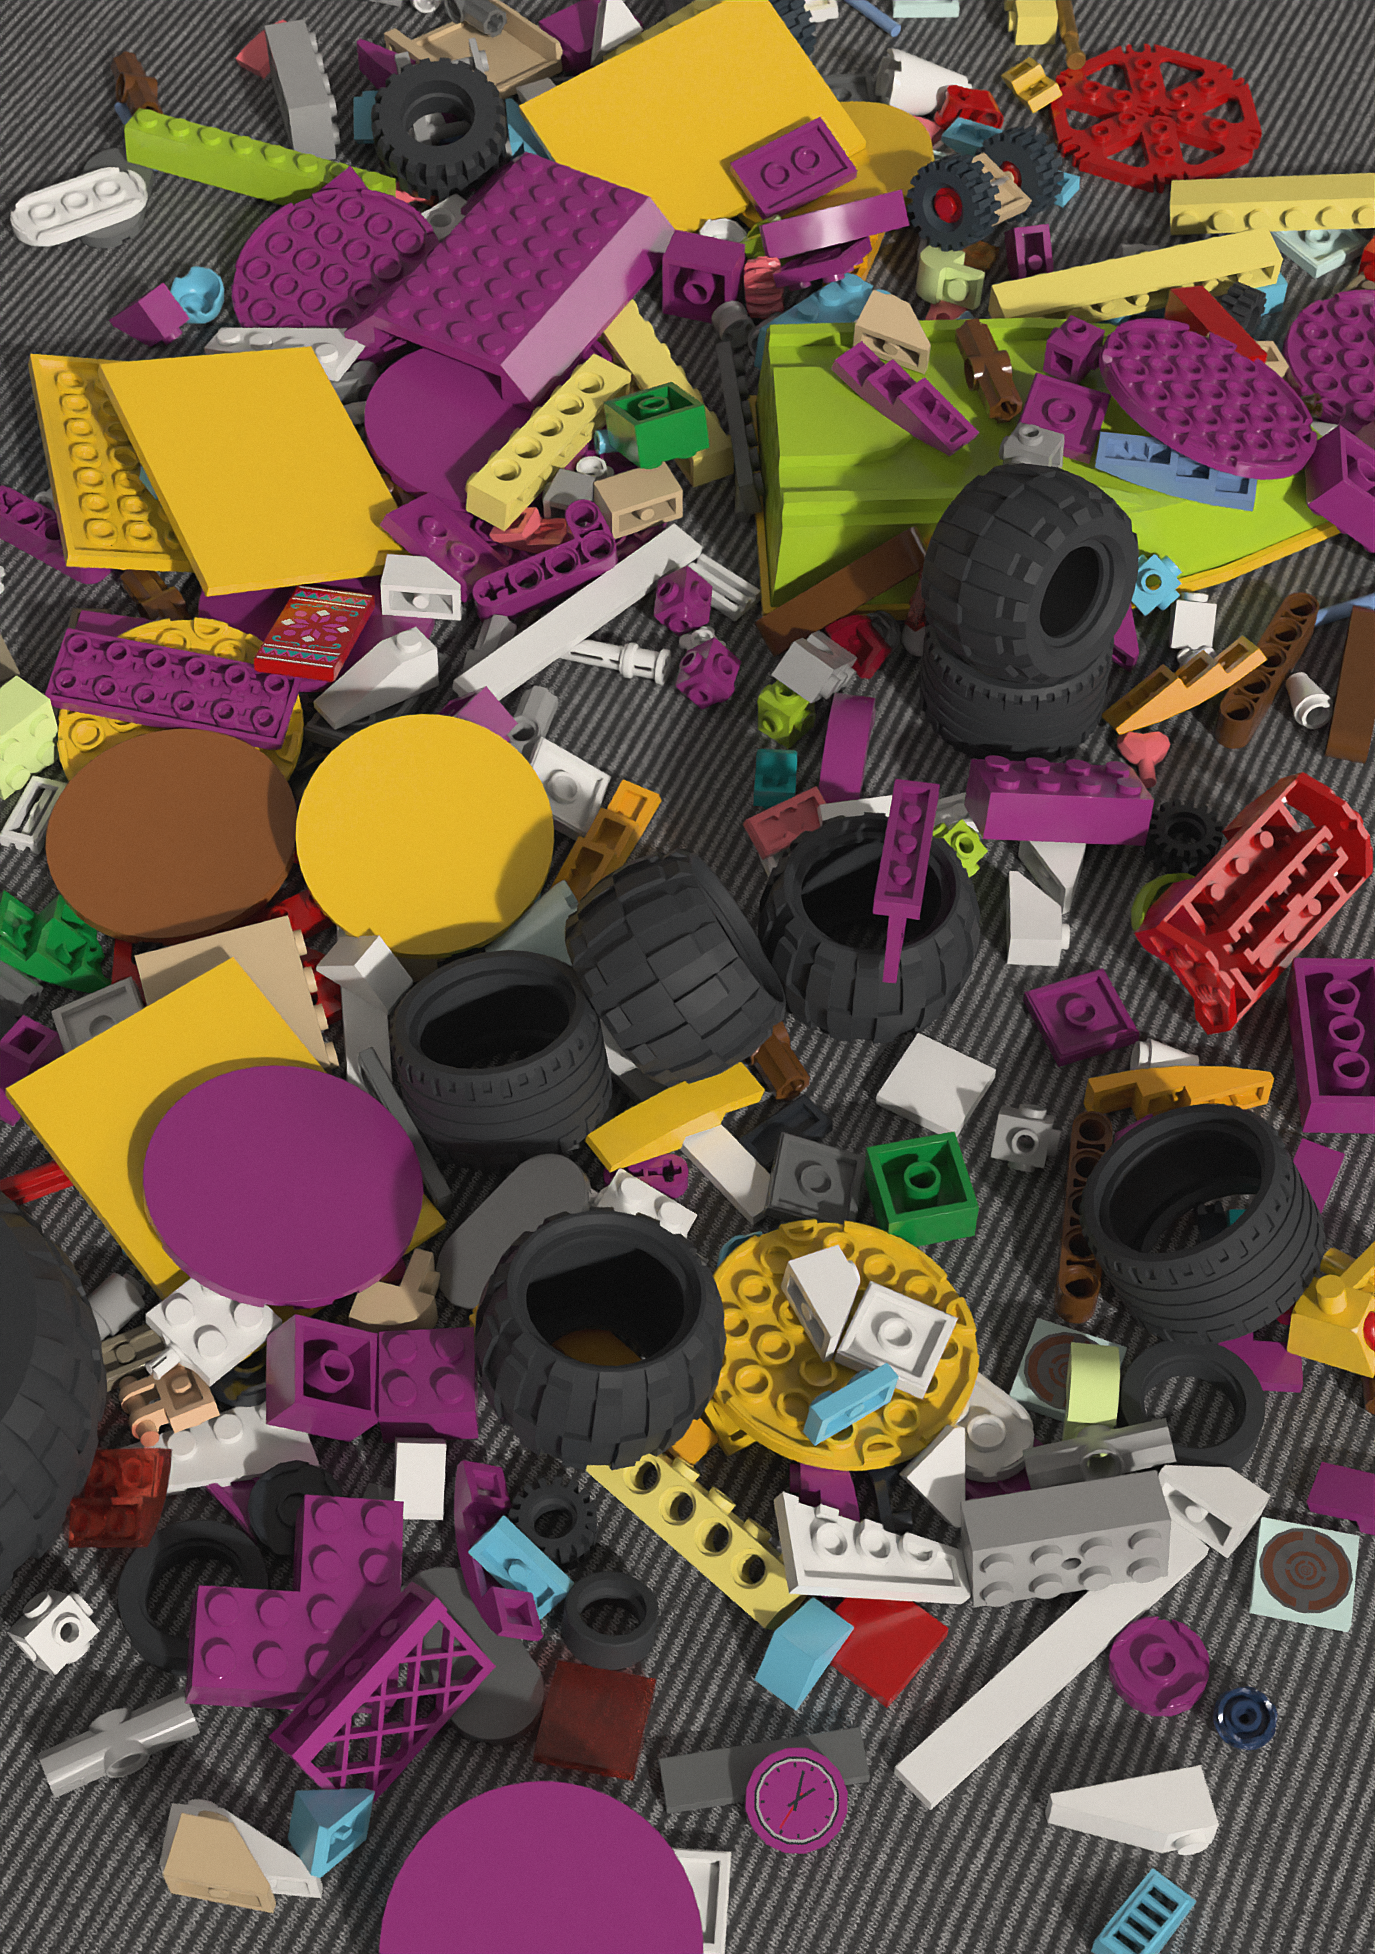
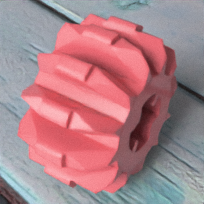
(760, 288)

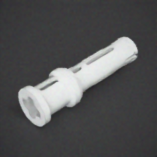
(628, 659)

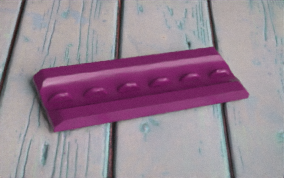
(171, 688)

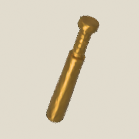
(1066, 23)

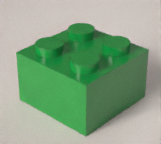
(656, 425)
(921, 1189)

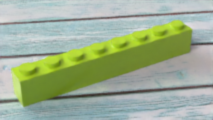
(234, 160)

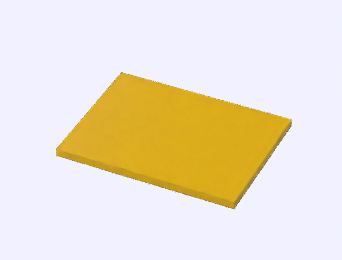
(688, 107)
(255, 467)
(111, 1093)

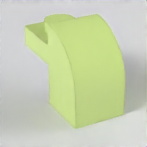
(947, 278)
(1091, 1388)

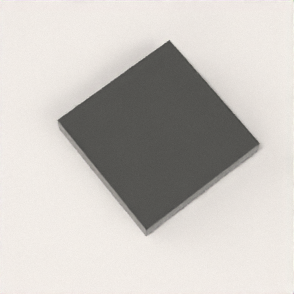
(813, 1182)

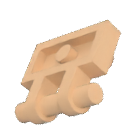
(183, 1403)

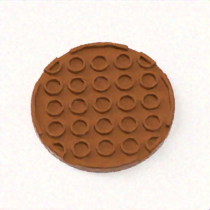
(172, 836)

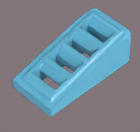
(1108, 1943)

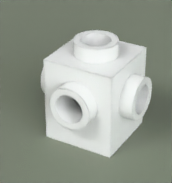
(54, 1630)

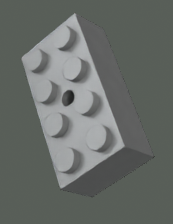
(302, 89)
(1065, 1539)

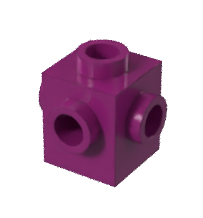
(1073, 350)
(683, 601)
(708, 673)

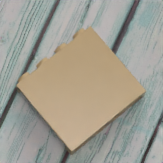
(514, 57)
(269, 957)

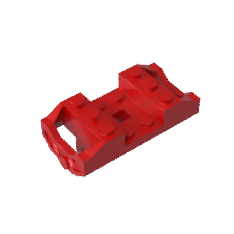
(1217, 924)

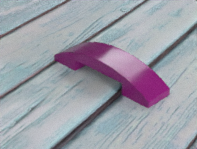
(478, 1504)

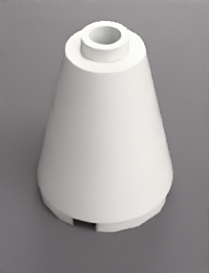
(914, 83)

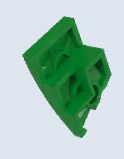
(51, 944)

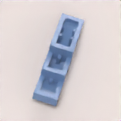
(1162, 469)

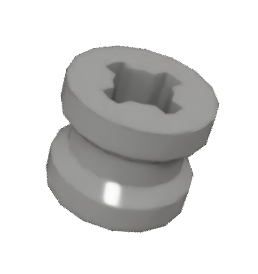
(732, 323)

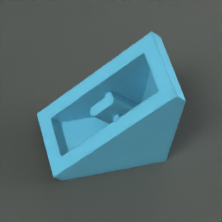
(802, 1651)
(328, 1825)

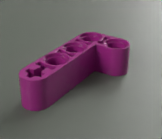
(37, 532)
(543, 568)

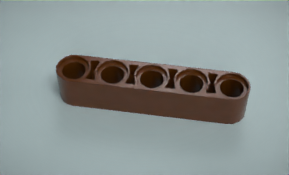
(844, 591)
(1255, 692)
(1355, 692)
(1073, 1271)

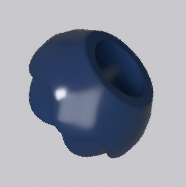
(1249, 1703)

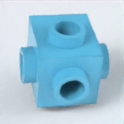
(1167, 572)

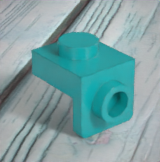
(774, 777)

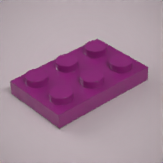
(793, 170)
(824, 263)
(436, 532)

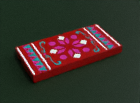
(314, 633)

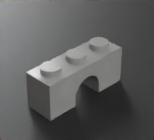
(816, 667)

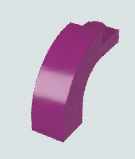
(846, 747)

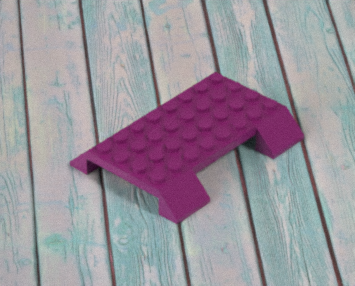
(526, 276)

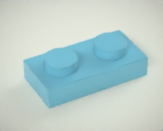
(860, 1397)
(521, 1565)

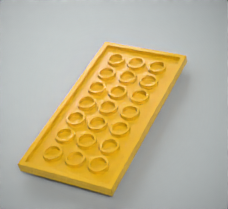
(94, 473)

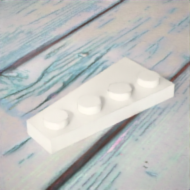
(328, 344)
(862, 1560)

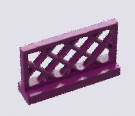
(904, 863)
(362, 1678)

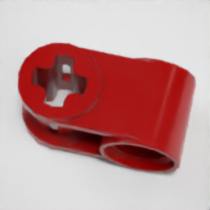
(970, 105)

